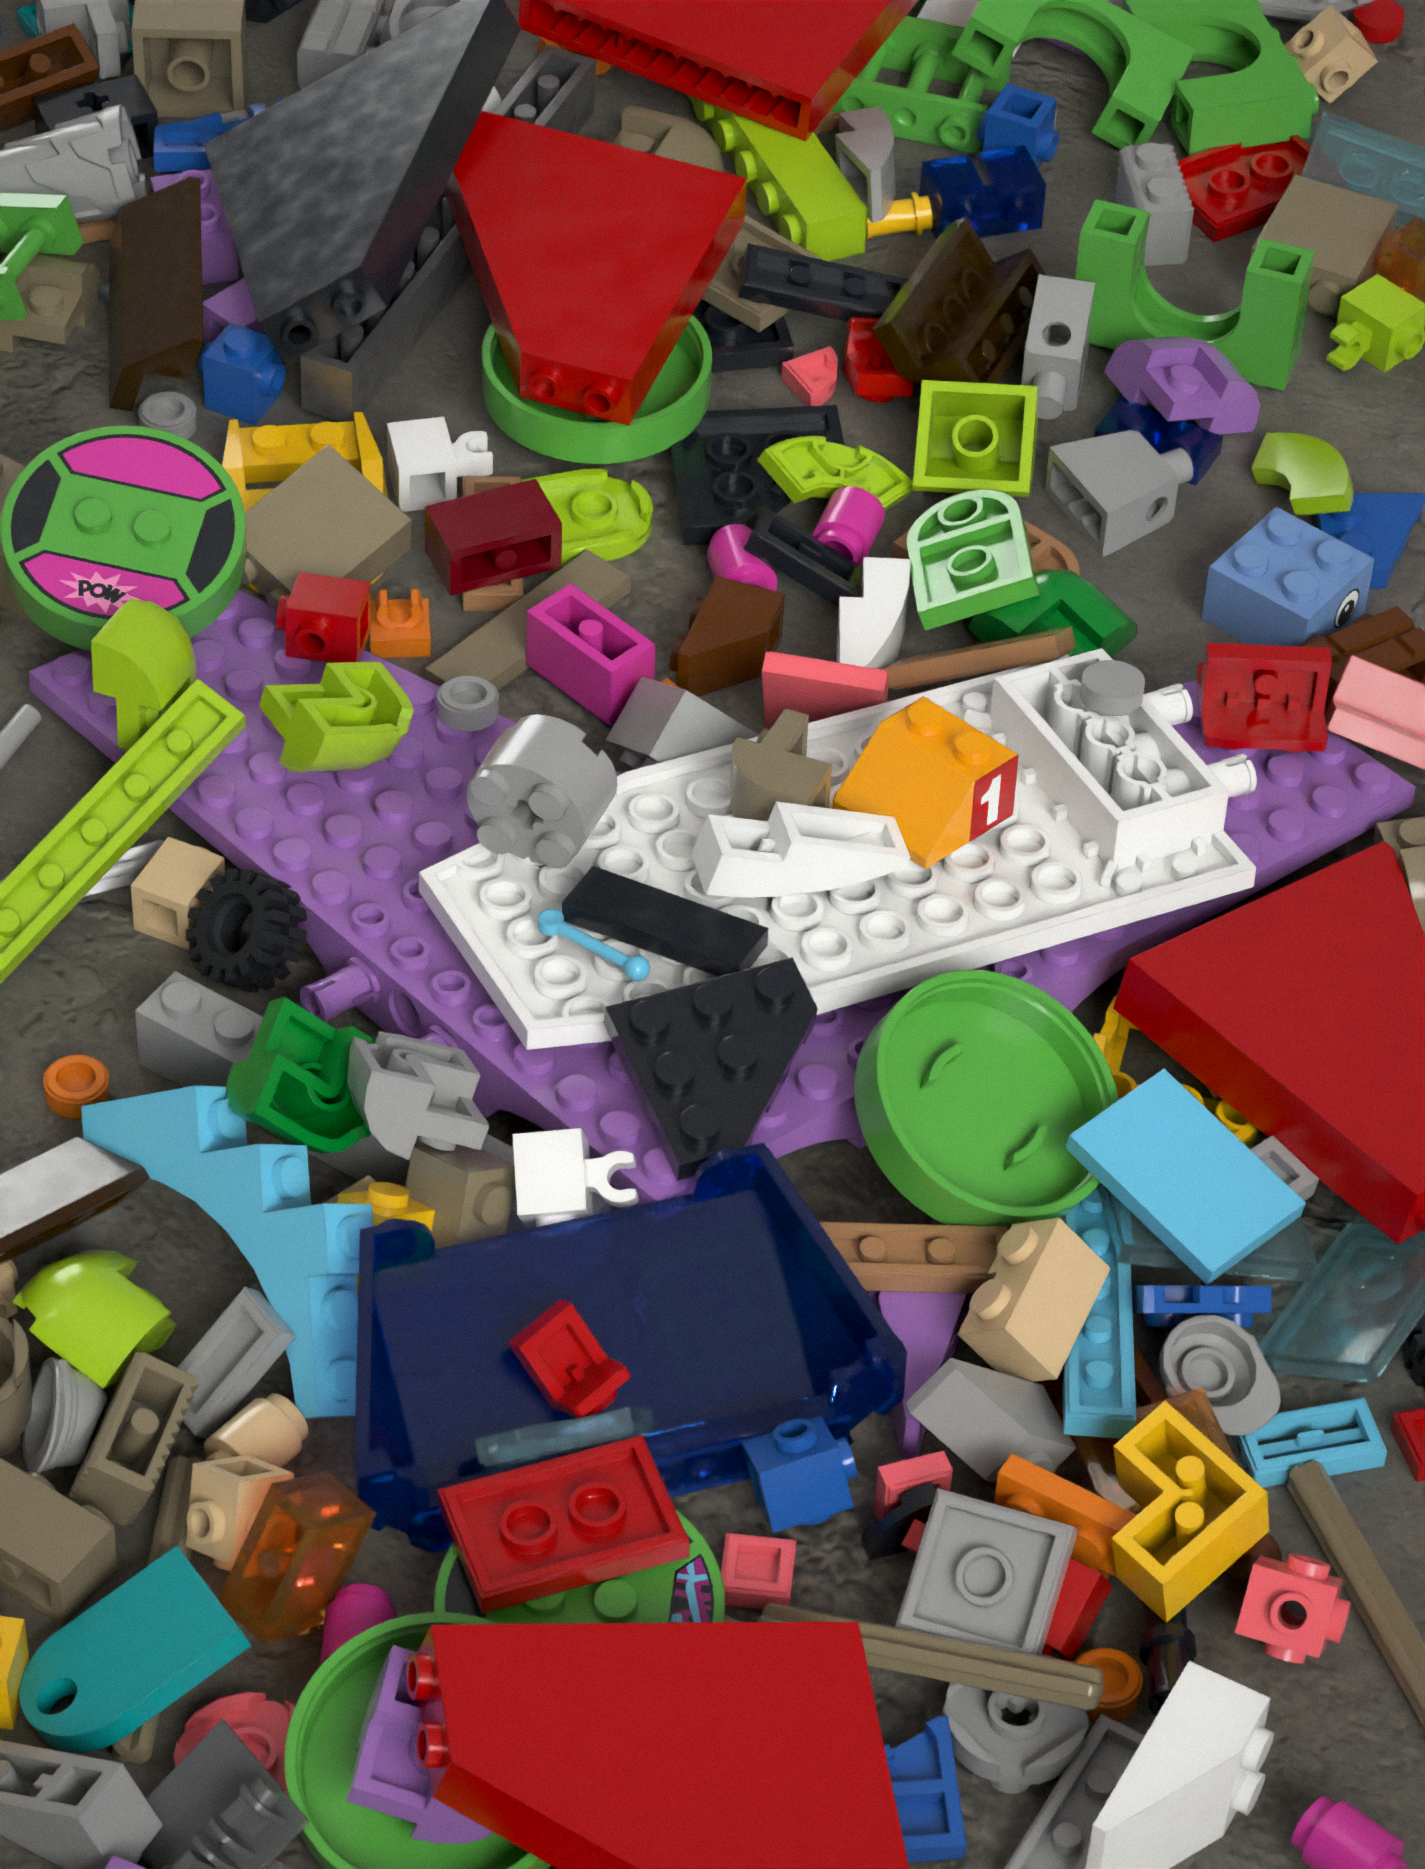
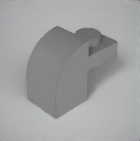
(100, 22)

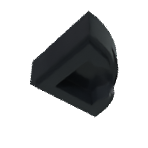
(886, 1536)

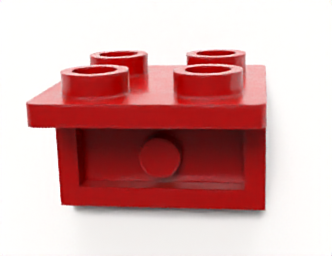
(1264, 697)

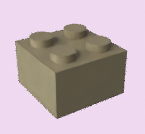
(191, 55)

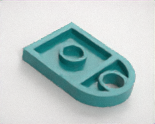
(129, 1657)

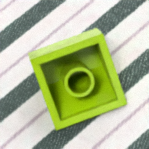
(976, 437)

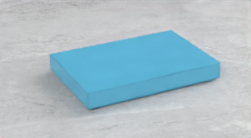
(1185, 1176)

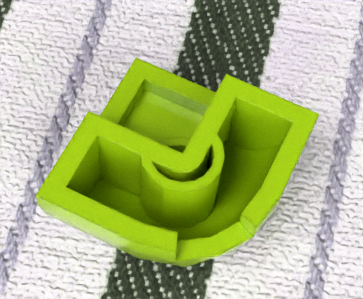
(143, 663)
(342, 722)
(95, 1313)

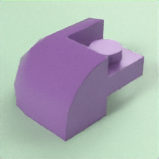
(1185, 382)
(387, 1764)

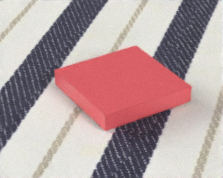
(818, 687)

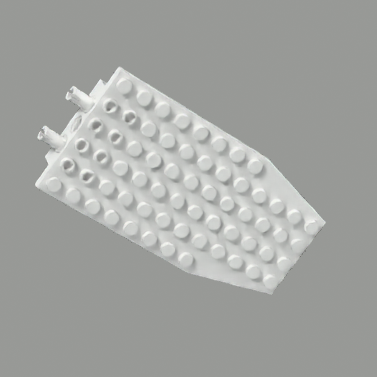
(1102, 833)

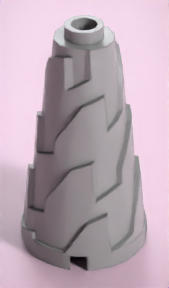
(81, 158)

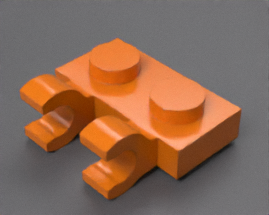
(1049, 1496)

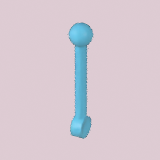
(552, 923)

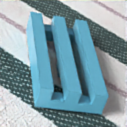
(1336, 1451)

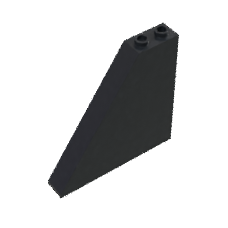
(349, 170)

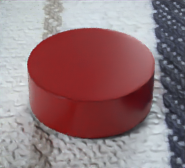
(1379, 21)

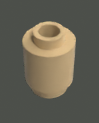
(263, 1429)

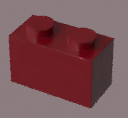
(493, 537)

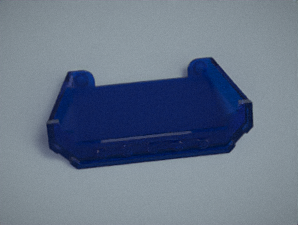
(709, 1298)

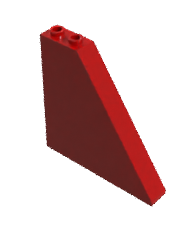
(751, 57)
(588, 256)
(1309, 1026)
(661, 1743)

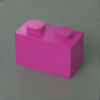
(587, 651)

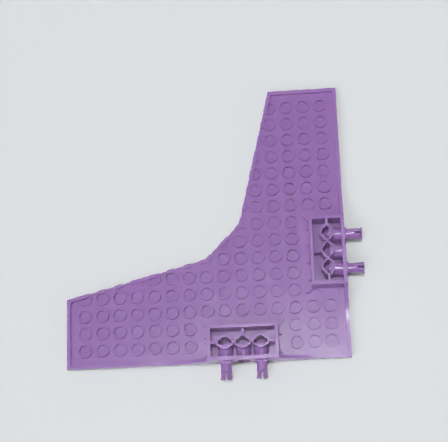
(366, 833)

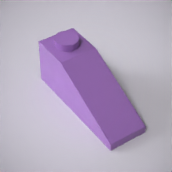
(929, 1332)

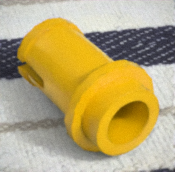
(904, 216)

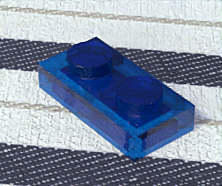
(1164, 436)

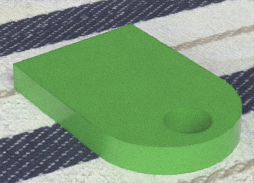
(970, 557)

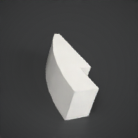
(874, 623)
(796, 851)

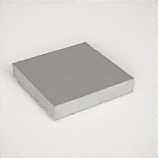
(987, 1574)

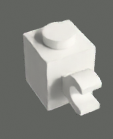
(427, 464)
(558, 1177)

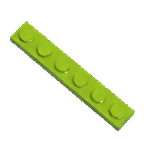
(112, 818)

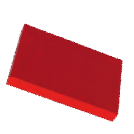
(1240, 186)
(562, 1523)

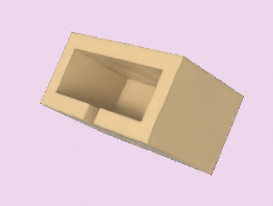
(1036, 1301)

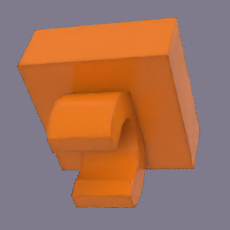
(400, 626)

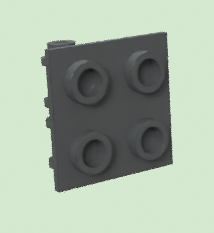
(221, 1809)

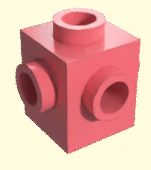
(1269, 1620)

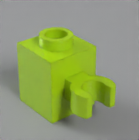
(1377, 325)

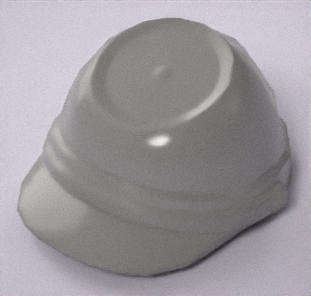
(1229, 1367)
(62, 1417)

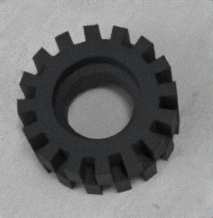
(271, 937)

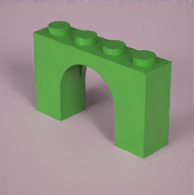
(1132, 54)
(1254, 105)
(1257, 336)

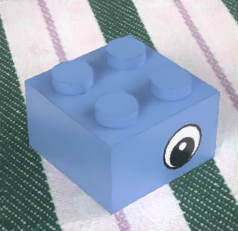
(1286, 583)

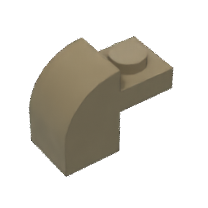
(777, 770)

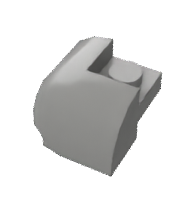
(414, 1093)

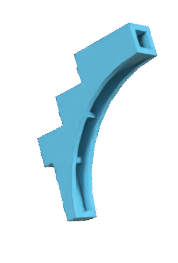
(263, 1201)

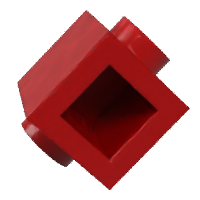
(325, 618)

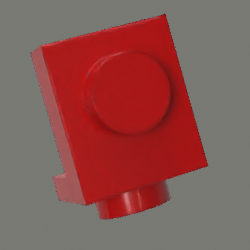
(869, 366)
(568, 1362)

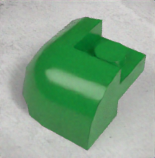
(1063, 602)
(298, 1081)

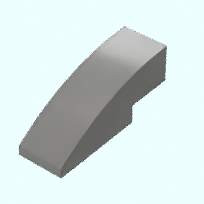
(867, 158)

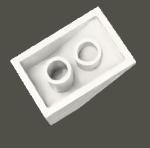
(1185, 1775)

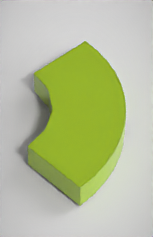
(818, 468)
(1306, 468)

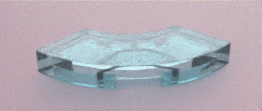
(563, 1436)

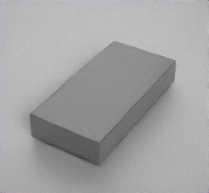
(233, 1359)

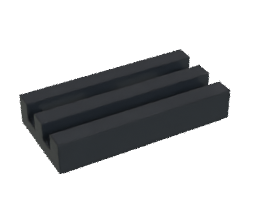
(803, 558)

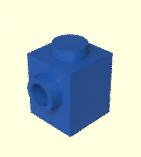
(1021, 119)
(241, 374)
(800, 1473)

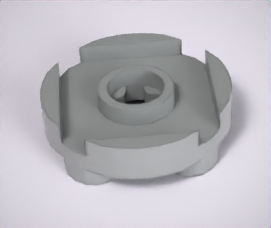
(1008, 1753)

